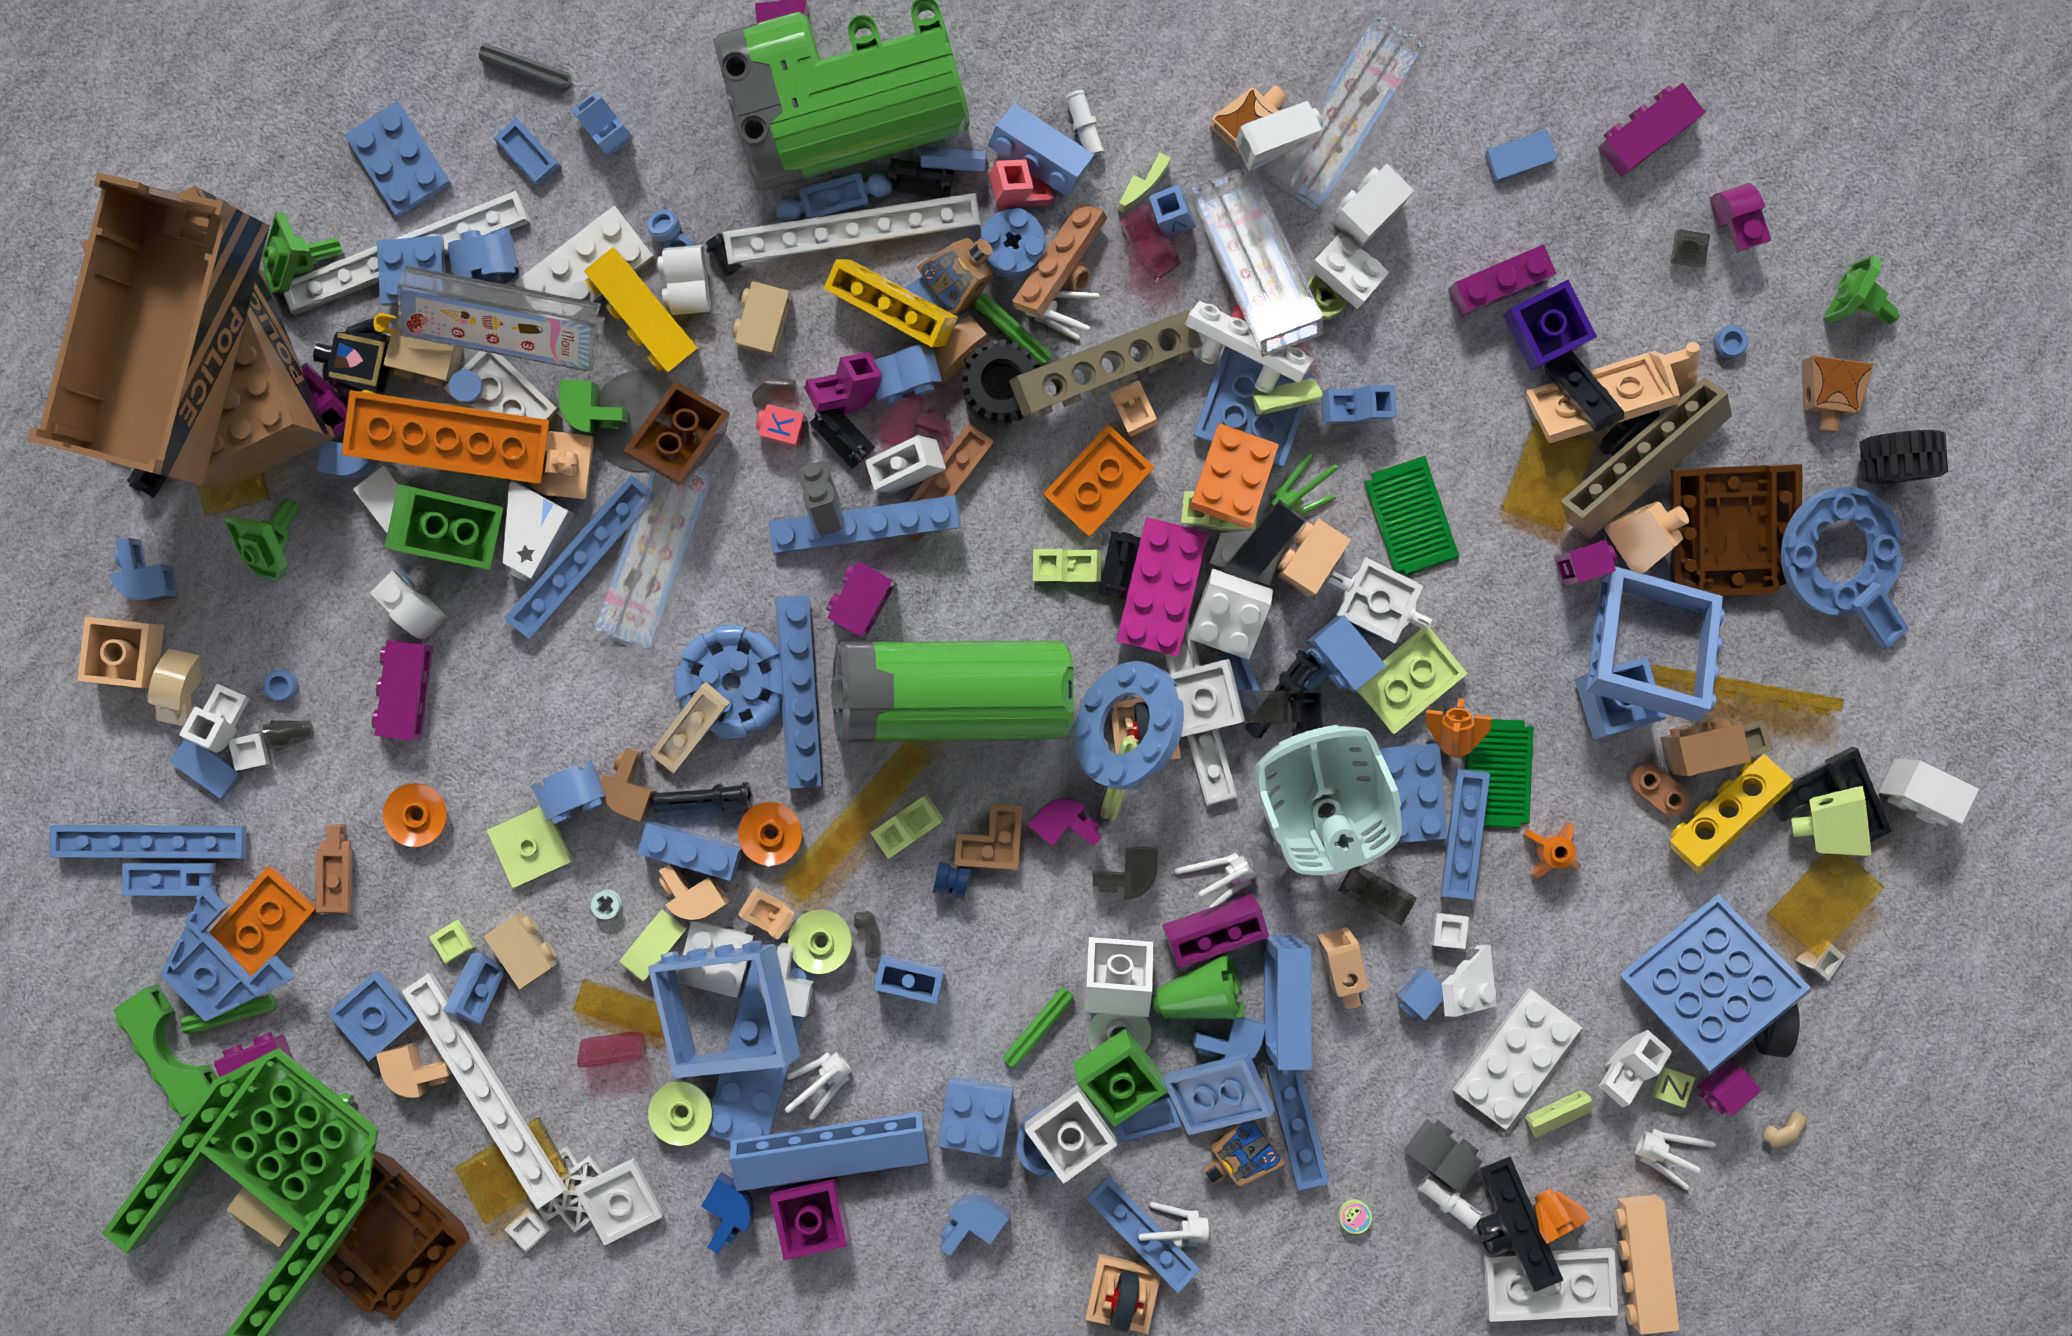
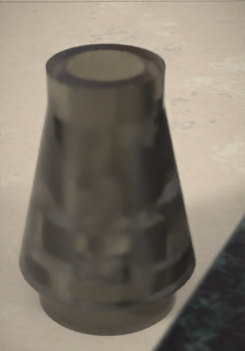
(285, 733)

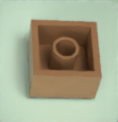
(1706, 748)

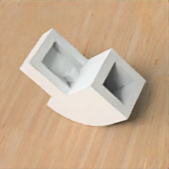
(407, 607)
(216, 722)
(797, 989)
(1632, 1064)

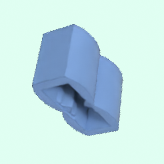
(907, 372)

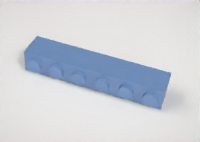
(828, 1151)

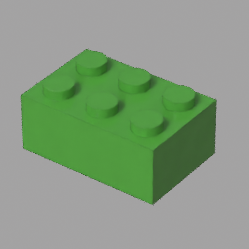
(443, 527)

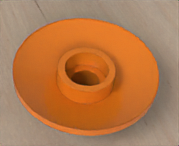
(399, 816)
(753, 835)

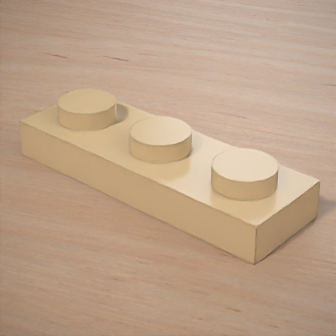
(689, 727)

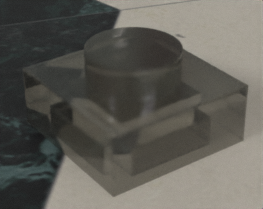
(1690, 248)

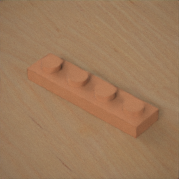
(1059, 259)
(959, 462)

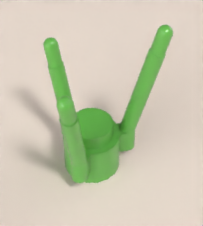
(1294, 499)

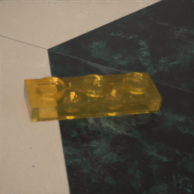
(619, 1008)

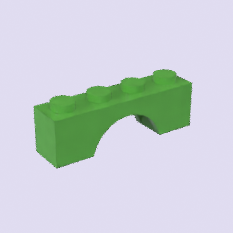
(146, 1021)

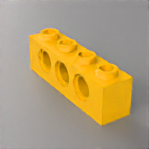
(890, 302)
(1701, 853)

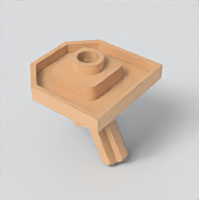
(566, 466)

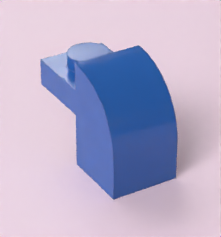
(732, 1206)

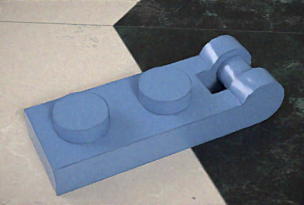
(166, 878)

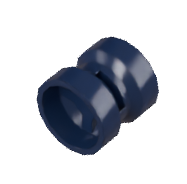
(951, 881)

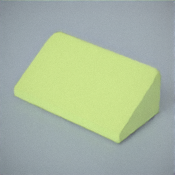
(1287, 396)
(1559, 1113)

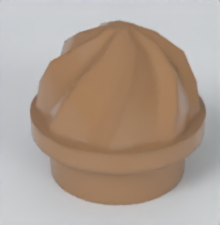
(1078, 278)

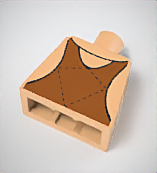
(1246, 109)
(1344, 965)

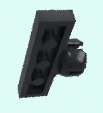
(1516, 1226)

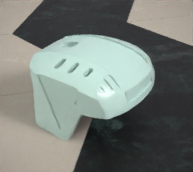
(1321, 770)

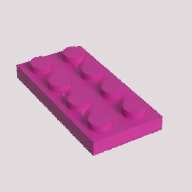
(1162, 586)

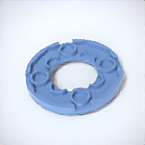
(1799, 552)
(1160, 740)

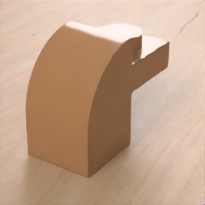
(621, 792)

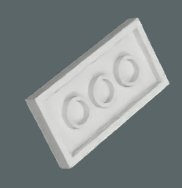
(564, 268)
(1517, 1058)
(1586, 1291)

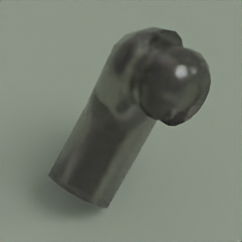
(771, 389)
(872, 933)

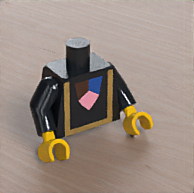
(358, 356)

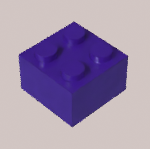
(1549, 325)

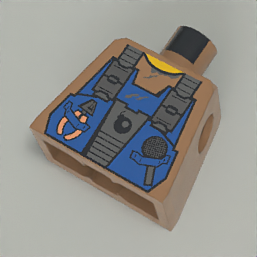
(959, 273)
(1243, 1154)

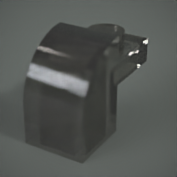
(1138, 873)
(1377, 894)

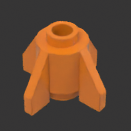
(1457, 731)
(1546, 850)
(1557, 1215)

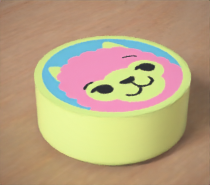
(1355, 1216)

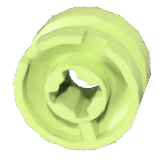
(1329, 308)

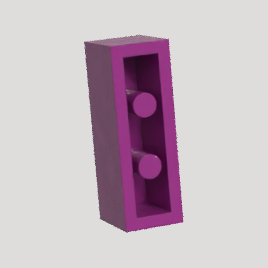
(1650, 128)
(1502, 280)
(402, 690)
(1215, 930)

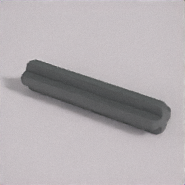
(524, 66)

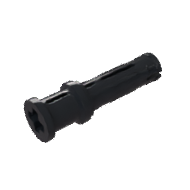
(1291, 681)
(717, 798)

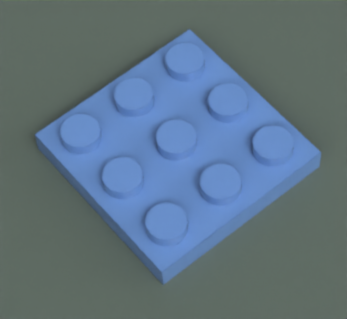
(1233, 405)

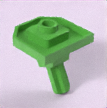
(291, 255)
(1861, 292)
(262, 542)

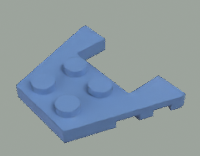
(207, 973)

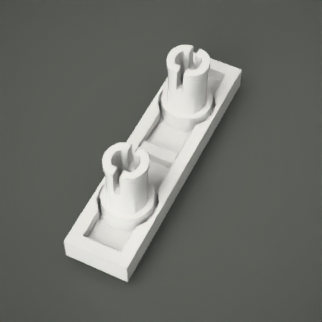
(1235, 334)

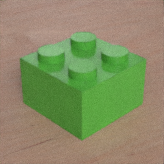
(1119, 1077)

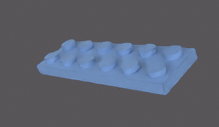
(748, 1100)

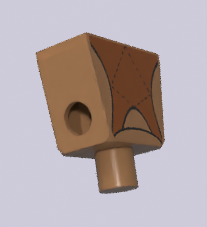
(1834, 388)

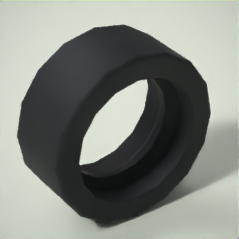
(1781, 1035)

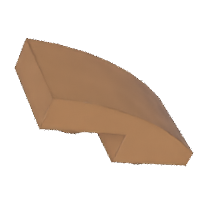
(962, 342)

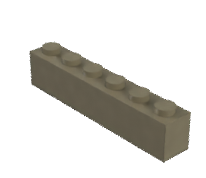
(1646, 458)

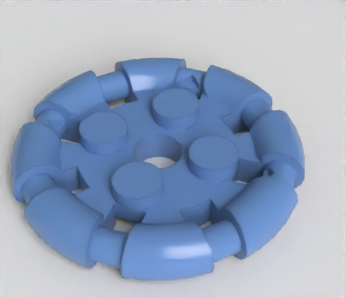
(745, 666)

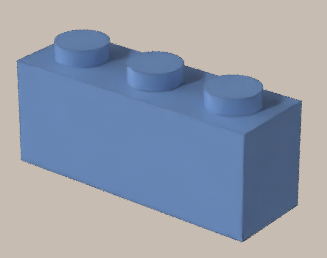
(1047, 151)
(690, 850)

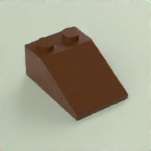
(678, 434)

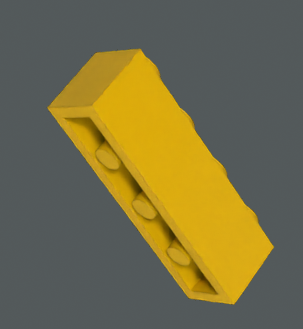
(640, 309)

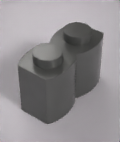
(821, 498)
(1443, 1154)

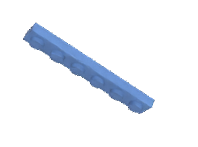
(869, 524)
(575, 560)
(798, 691)
(148, 841)

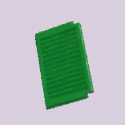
(1411, 516)
(1508, 758)

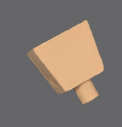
(1646, 534)

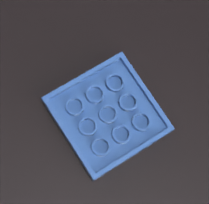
(1715, 983)

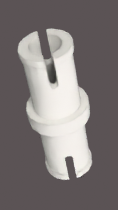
(1084, 122)
(1449, 1201)

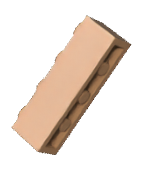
(1647, 1264)

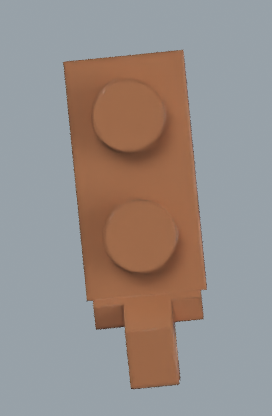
(334, 872)

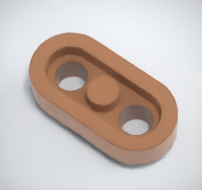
(1660, 790)

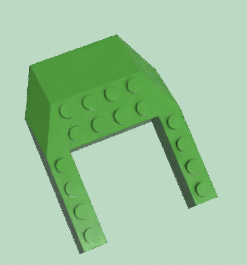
(288, 1147)

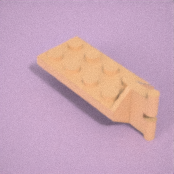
(1636, 384)

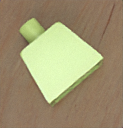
(1837, 823)

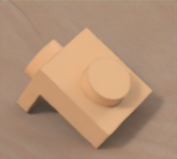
(1134, 407)
(767, 913)

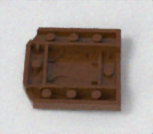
(1733, 526)
(395, 1242)

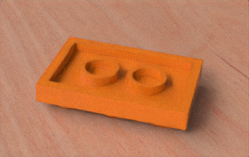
(1234, 476)
(1098, 480)
(263, 920)

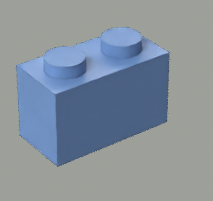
(909, 978)

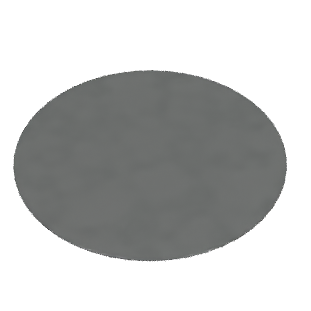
(637, 393)

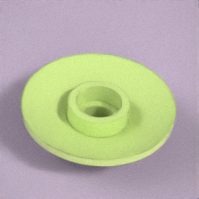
(804, 938)
(669, 1124)

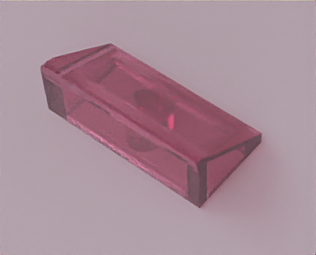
(611, 1049)

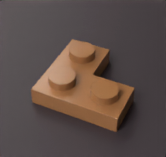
(997, 849)

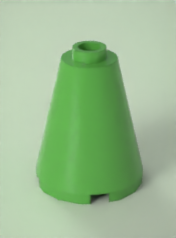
(1202, 993)

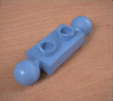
(834, 197)

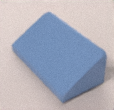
(475, 988)

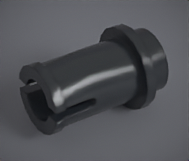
(717, 247)

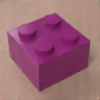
(860, 599)
(810, 1217)

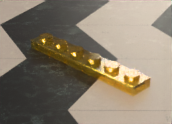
(1756, 692)
(856, 820)

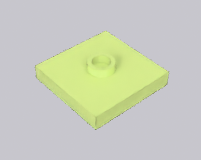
(529, 846)

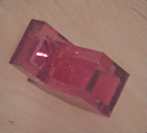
(1149, 243)
(904, 418)

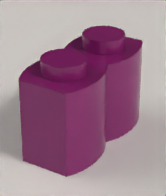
(1728, 1089)

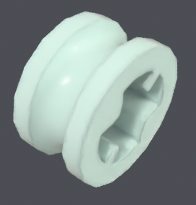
(596, 904)

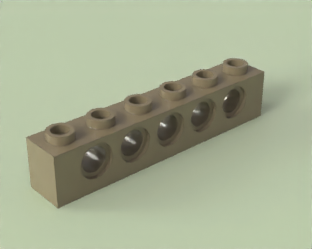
(1030, 386)

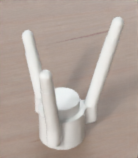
(1051, 314)
(1237, 872)
(833, 1070)
(1653, 1148)
(1191, 1232)

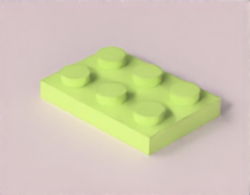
(1412, 680)

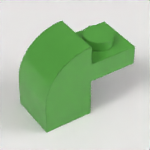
(580, 407)

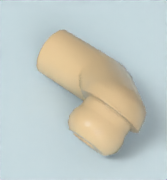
(1787, 1134)

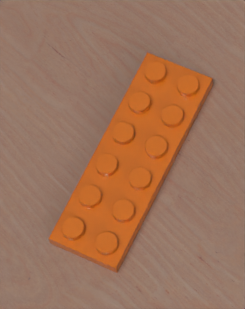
(445, 437)

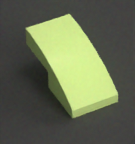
(1140, 188)
(1066, 565)
(907, 826)
(654, 941)

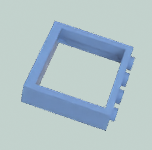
(1620, 688)
(1288, 1003)
(675, 1023)

